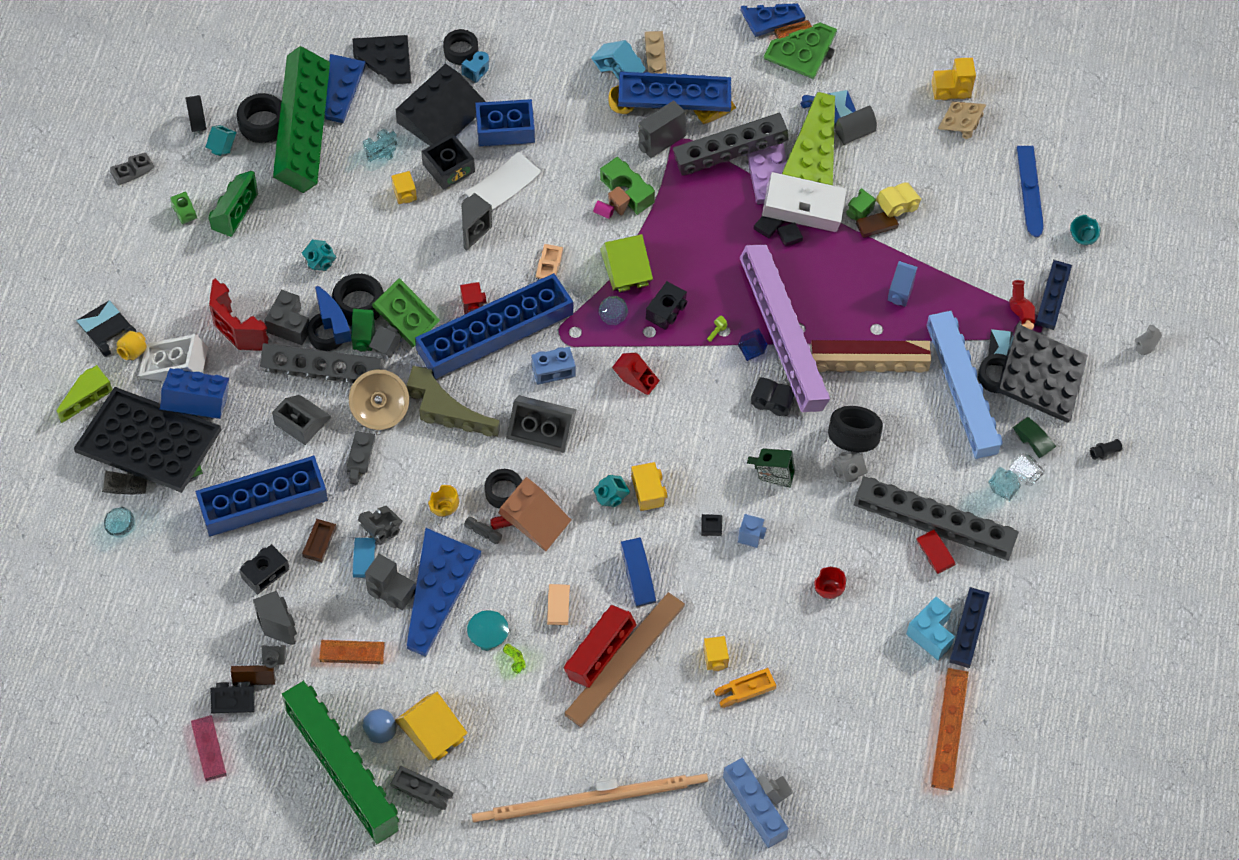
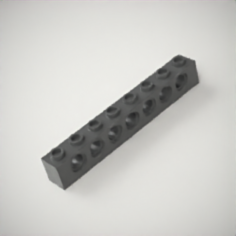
(943, 526)

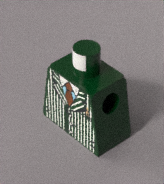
(774, 466)

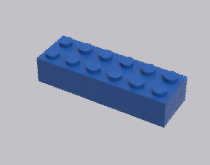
(261, 496)

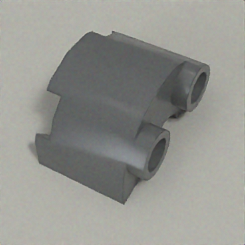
(381, 523)

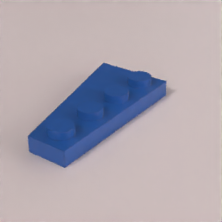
(342, 84)

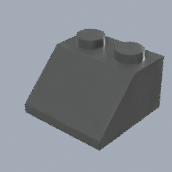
(475, 219)

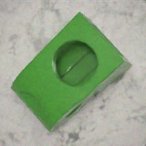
(183, 207)

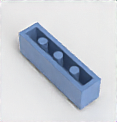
(755, 802)

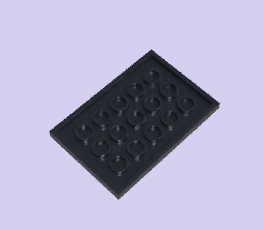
(147, 441)

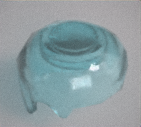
(613, 310)
(119, 522)

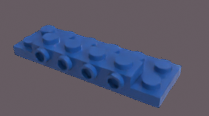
(688, 91)

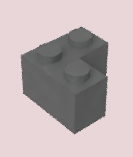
(285, 319)
(388, 584)

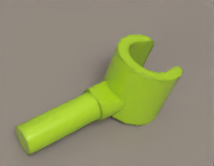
(721, 324)

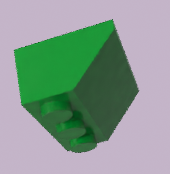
(234, 204)

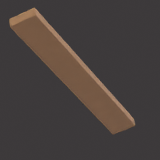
(624, 659)

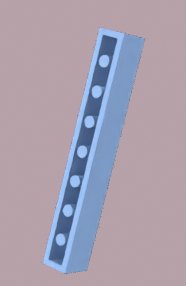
(964, 385)

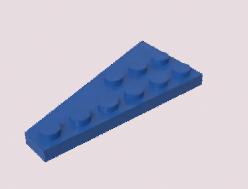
(441, 577)

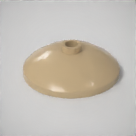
(393, 394)

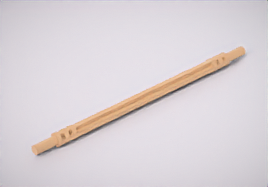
(590, 797)

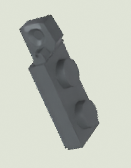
(360, 455)

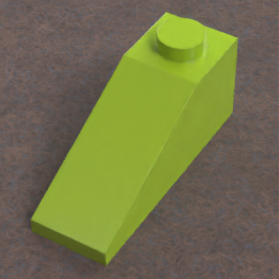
(87, 390)

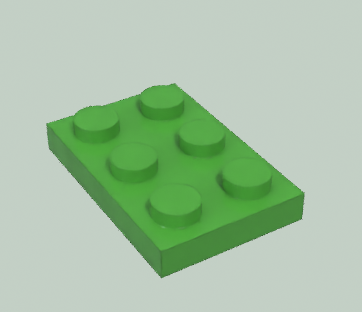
(405, 311)

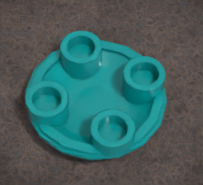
(487, 629)

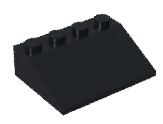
(439, 106)

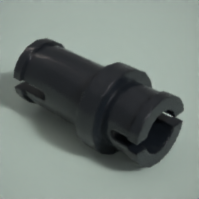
(1103, 450)

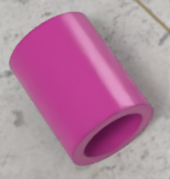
(603, 209)

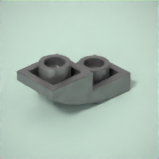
(134, 168)

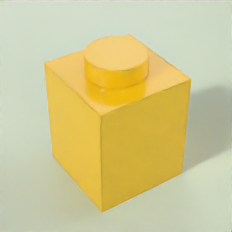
(404, 187)
(716, 653)

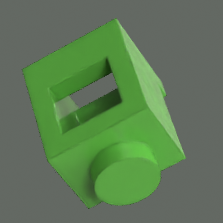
(861, 205)

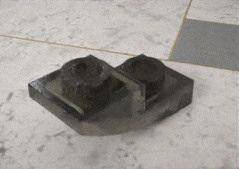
(123, 483)

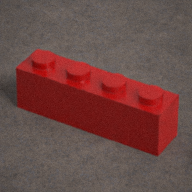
(600, 646)

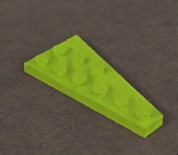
(814, 147)

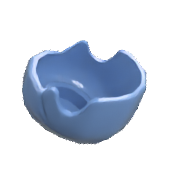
(379, 726)

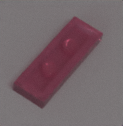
(208, 748)

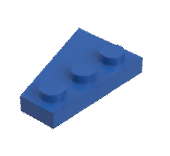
(767, 19)

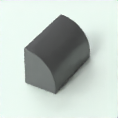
(856, 125)

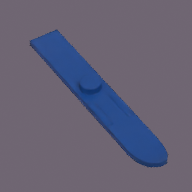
(1030, 190)

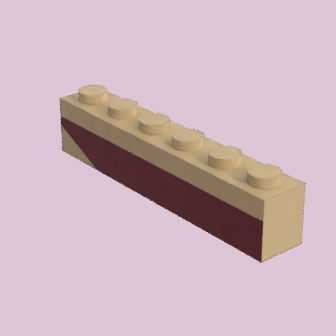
(871, 355)

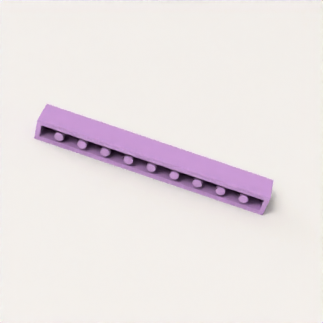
(784, 328)

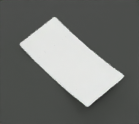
(506, 180)

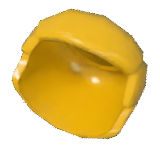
(613, 102)
(444, 501)

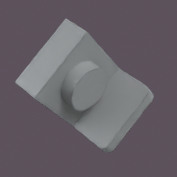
(776, 789)

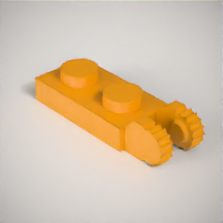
(746, 687)

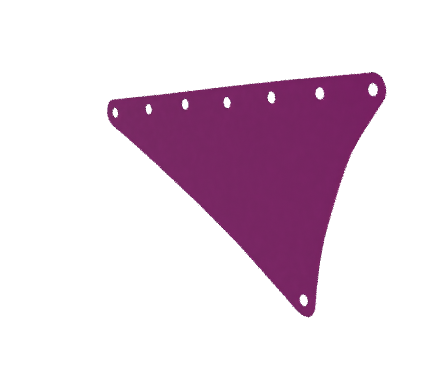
(832, 278)

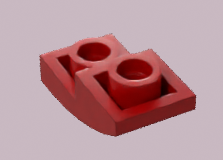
(936, 551)

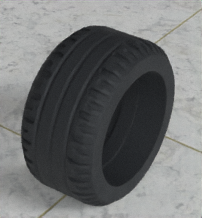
(252, 105)
(354, 283)
(855, 429)

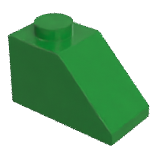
(362, 329)

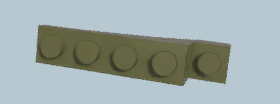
(443, 409)

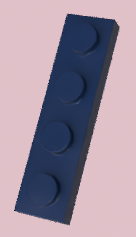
(1053, 294)
(969, 627)

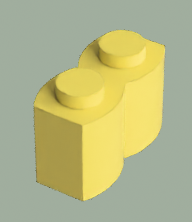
(898, 199)

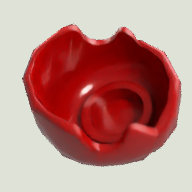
(830, 582)

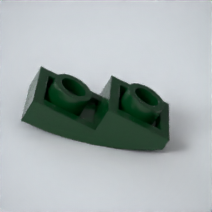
(1033, 434)

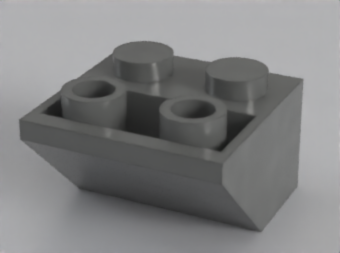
(299, 418)
(274, 617)

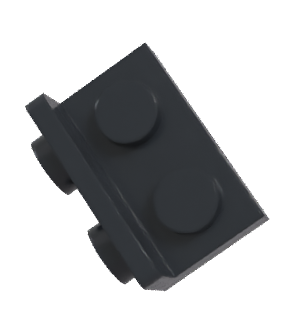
(233, 698)

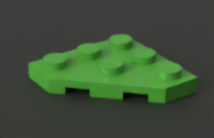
(802, 50)

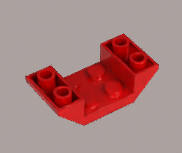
(245, 335)

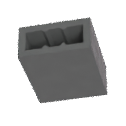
(662, 129)

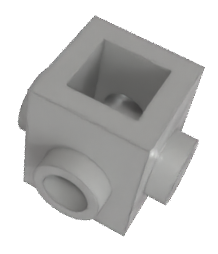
(849, 466)

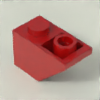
(635, 372)

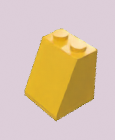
(432, 726)

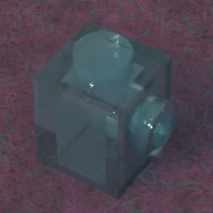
(1004, 483)

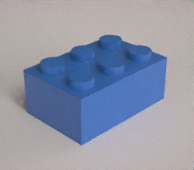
(505, 122)
(194, 393)

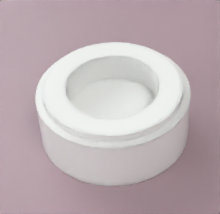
(606, 784)

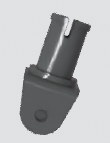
(275, 652)

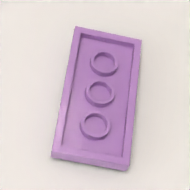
(761, 166)

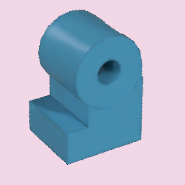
(476, 67)

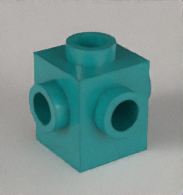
(319, 255)
(611, 491)

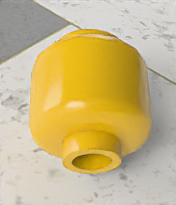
(131, 345)

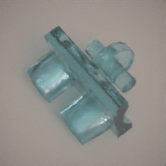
(382, 147)

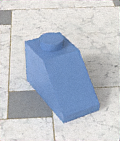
(902, 284)

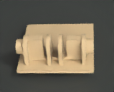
(963, 118)

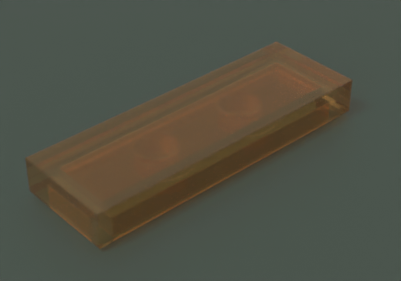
(352, 652)

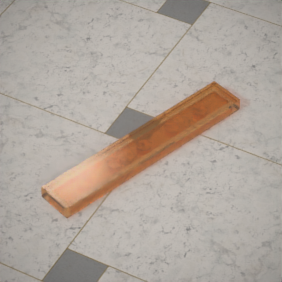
(949, 729)

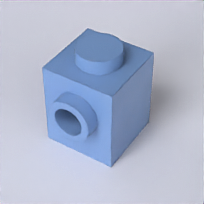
(751, 531)

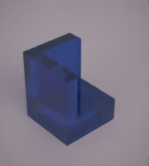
(752, 344)

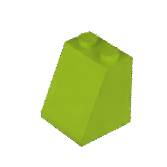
(627, 263)

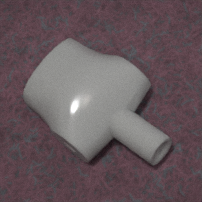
(1147, 342)

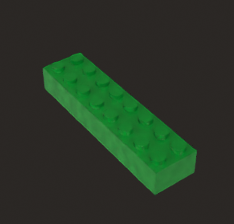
(301, 119)
(340, 762)

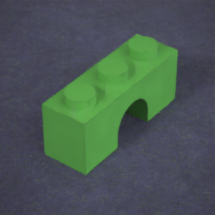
(619, 174)

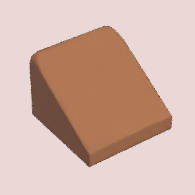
(619, 200)

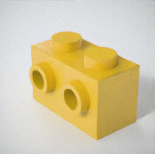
(648, 486)

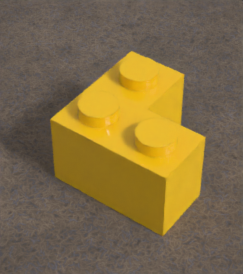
(956, 82)

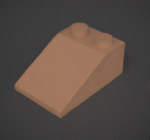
(534, 514)

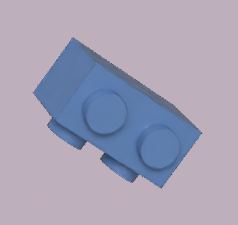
(553, 365)

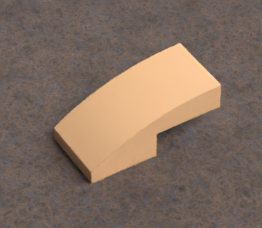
(549, 261)
(558, 604)

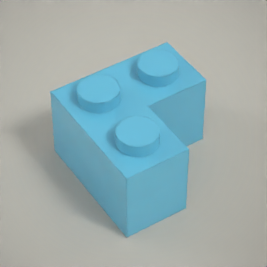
(617, 58)
(928, 628)

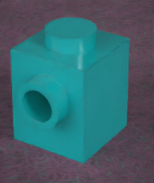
(220, 140)

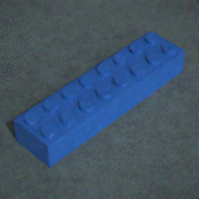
(494, 326)

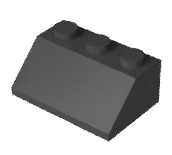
(541, 423)

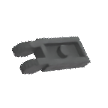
(420, 787)

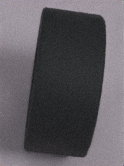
(460, 36)
(196, 113)
(318, 343)
(987, 383)
(494, 477)

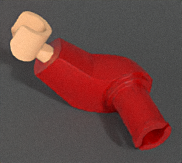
(1021, 306)

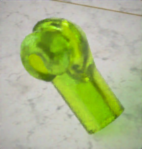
(517, 656)

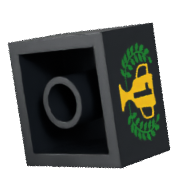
(448, 161)

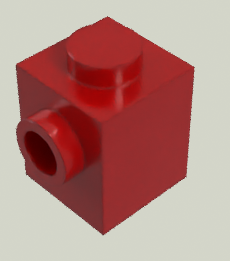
(472, 297)

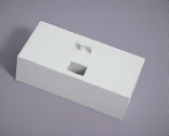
(804, 202)

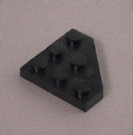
(385, 56)

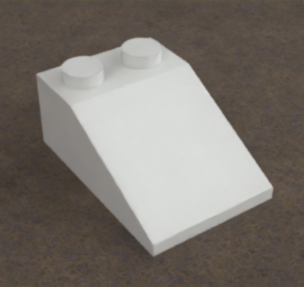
(181, 352)

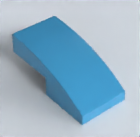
(363, 556)

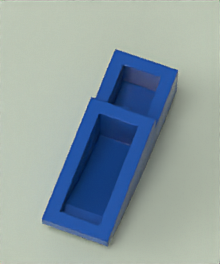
(333, 316)
(638, 571)

